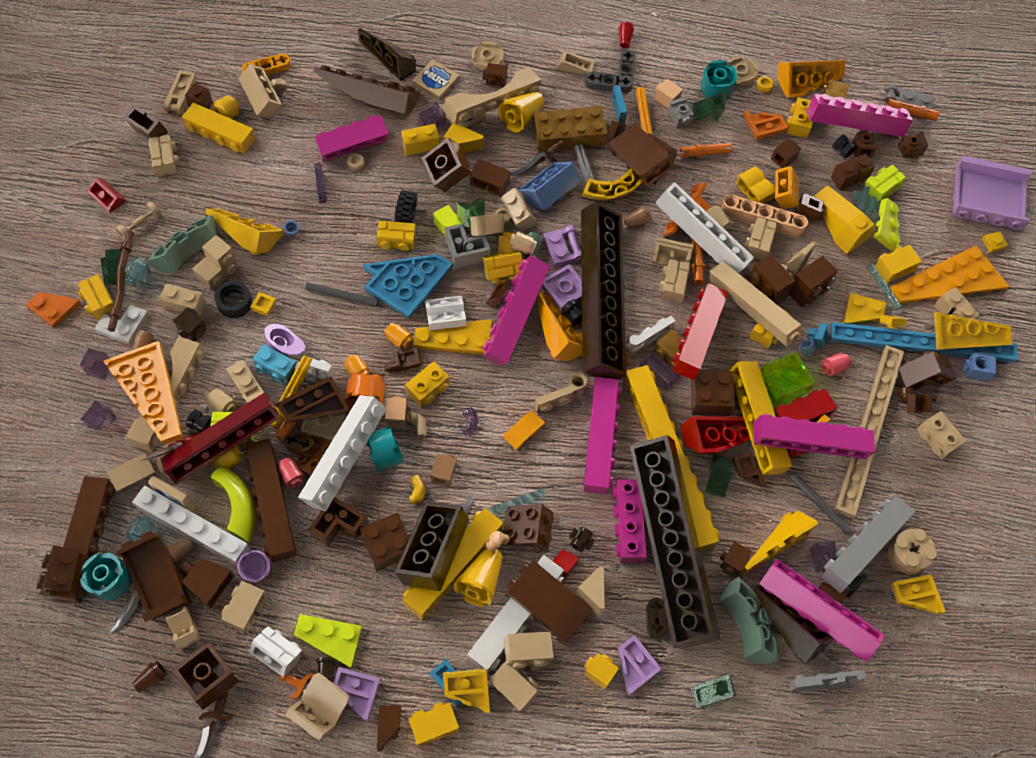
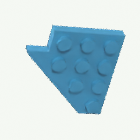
(407, 281)

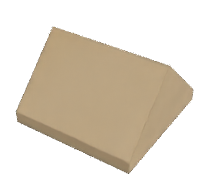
(592, 592)

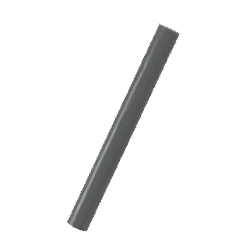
(342, 294)
(820, 503)

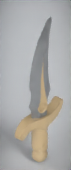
(129, 608)

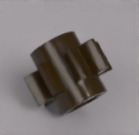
(581, 539)

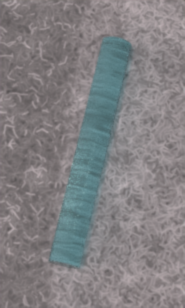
(883, 286)
(516, 501)

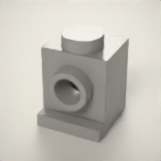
(680, 112)

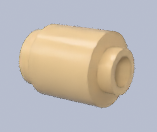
(522, 243)
(221, 401)

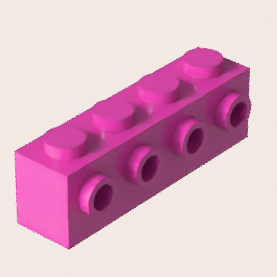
(352, 137)
(630, 522)

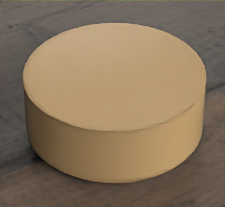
(279, 85)
(356, 162)
(507, 218)

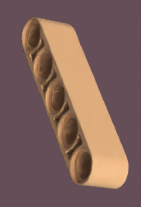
(748, 211)

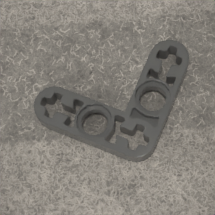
(621, 78)

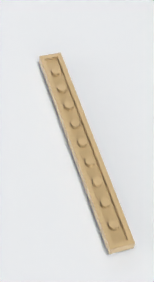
(872, 420)

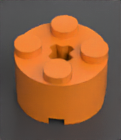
(364, 385)

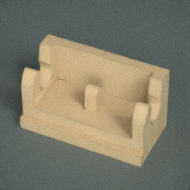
(669, 249)
(131, 472)

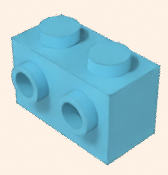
(274, 364)

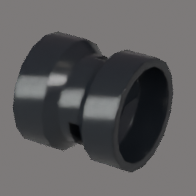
(844, 146)
(573, 311)
(198, 420)

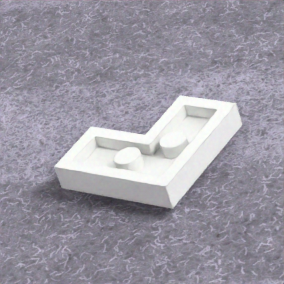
(126, 327)
(318, 371)

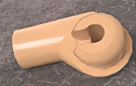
(496, 539)

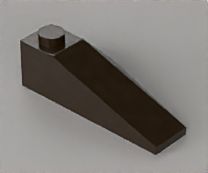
(391, 56)
(799, 633)

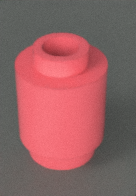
(835, 364)
(290, 472)

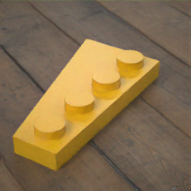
(962, 332)
(461, 339)

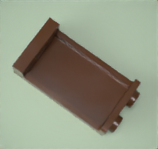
(641, 154)
(154, 575)
(548, 601)

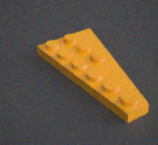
(966, 271)
(148, 385)

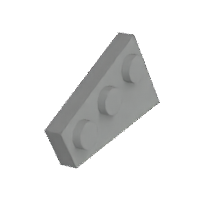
(827, 680)

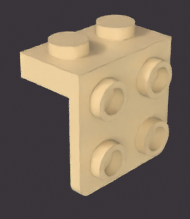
(319, 707)

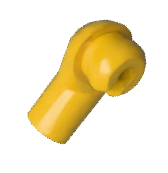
(419, 490)

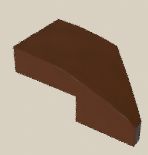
(616, 129)
(498, 292)
(404, 360)
(920, 403)
(747, 469)
(388, 725)

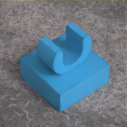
(819, 336)

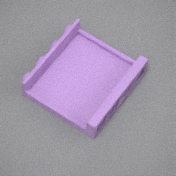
(991, 193)

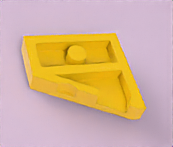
(863, 309)
(919, 594)
(468, 687)

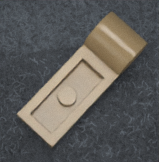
(244, 381)
(562, 396)

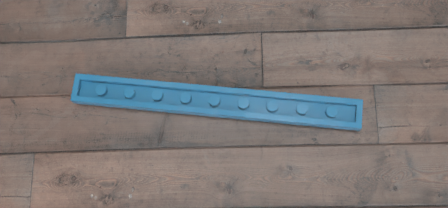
(911, 341)

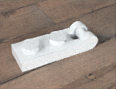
(650, 335)

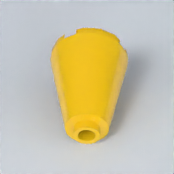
(519, 110)
(480, 578)

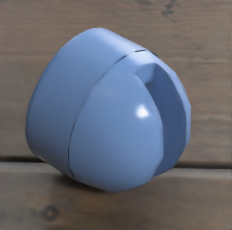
(290, 225)
(808, 347)

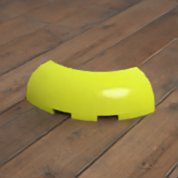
(243, 513)

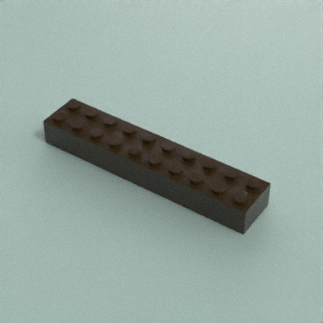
(602, 293)
(674, 543)

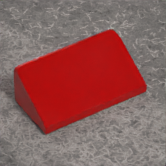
(105, 194)

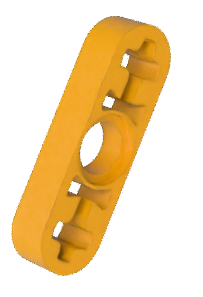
(279, 67)

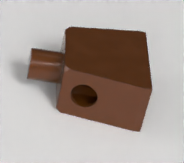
(206, 580)

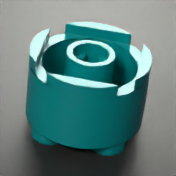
(718, 78)
(384, 449)
(105, 576)

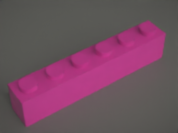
(859, 115)
(516, 310)
(813, 436)
(600, 438)
(822, 610)

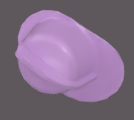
(283, 340)

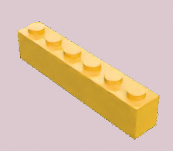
(755, 402)
(473, 542)

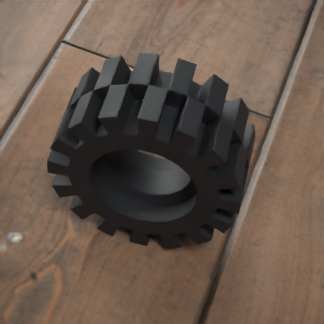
(406, 206)

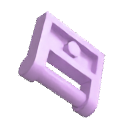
(557, 247)

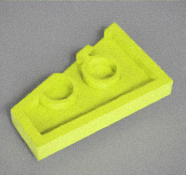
(888, 225)
(329, 636)

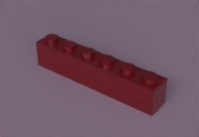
(219, 438)

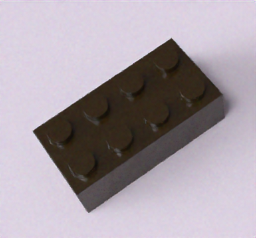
(432, 546)

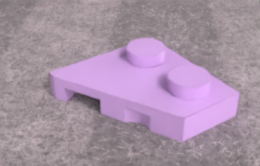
(636, 664)
(360, 688)

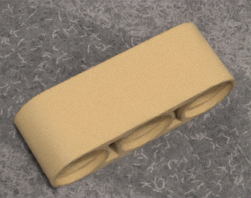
(487, 224)

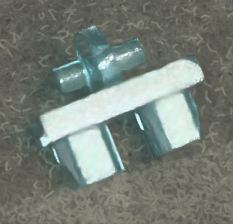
(865, 202)

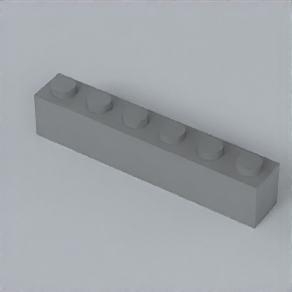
(867, 543)

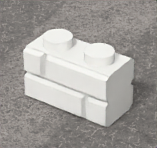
(275, 651)

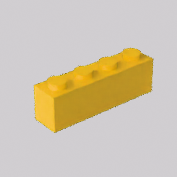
(218, 128)

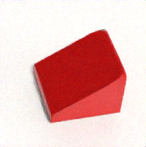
(566, 561)

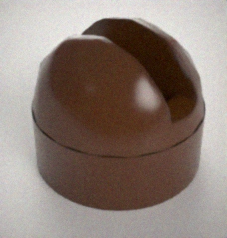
(903, 393)

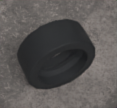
(229, 287)

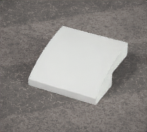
(445, 312)

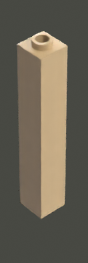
(756, 304)

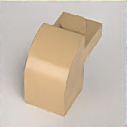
(182, 627)

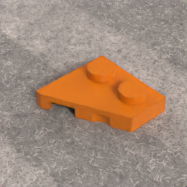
(765, 124)
(52, 307)

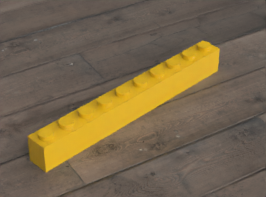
(656, 424)

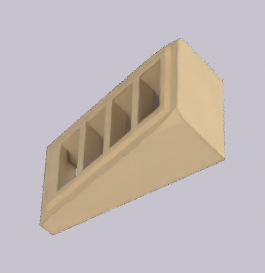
(566, 63)
(799, 260)

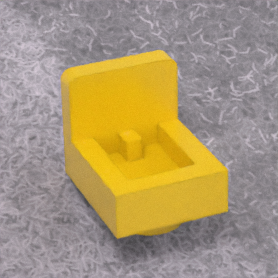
(504, 246)

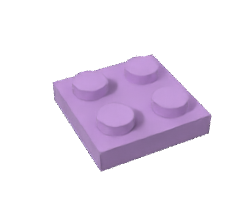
(563, 286)

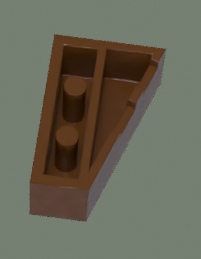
(313, 403)

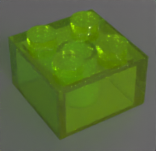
(787, 378)

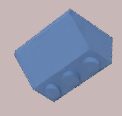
(551, 185)

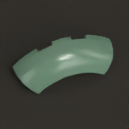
(184, 245)
(752, 622)

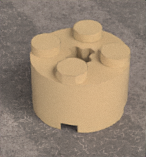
(911, 551)

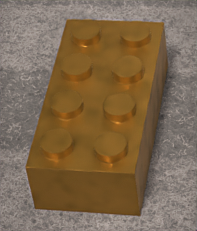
(572, 126)

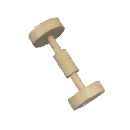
(152, 208)

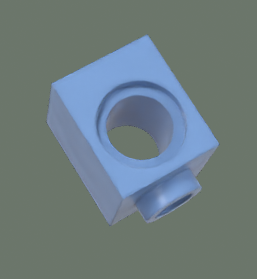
(987, 367)

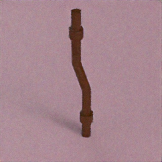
(115, 312)

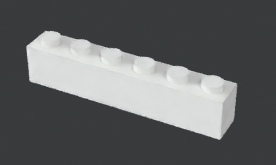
(703, 228)
(342, 452)
(190, 525)
(510, 620)

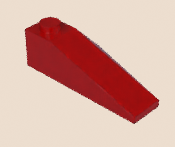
(714, 433)

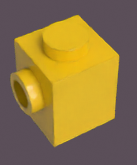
(600, 670)

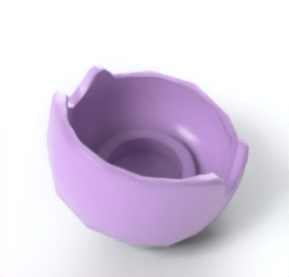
(254, 566)

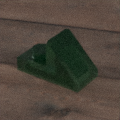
(712, 106)
(465, 211)
(109, 266)
(719, 475)
(713, 691)

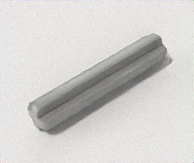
(584, 162)

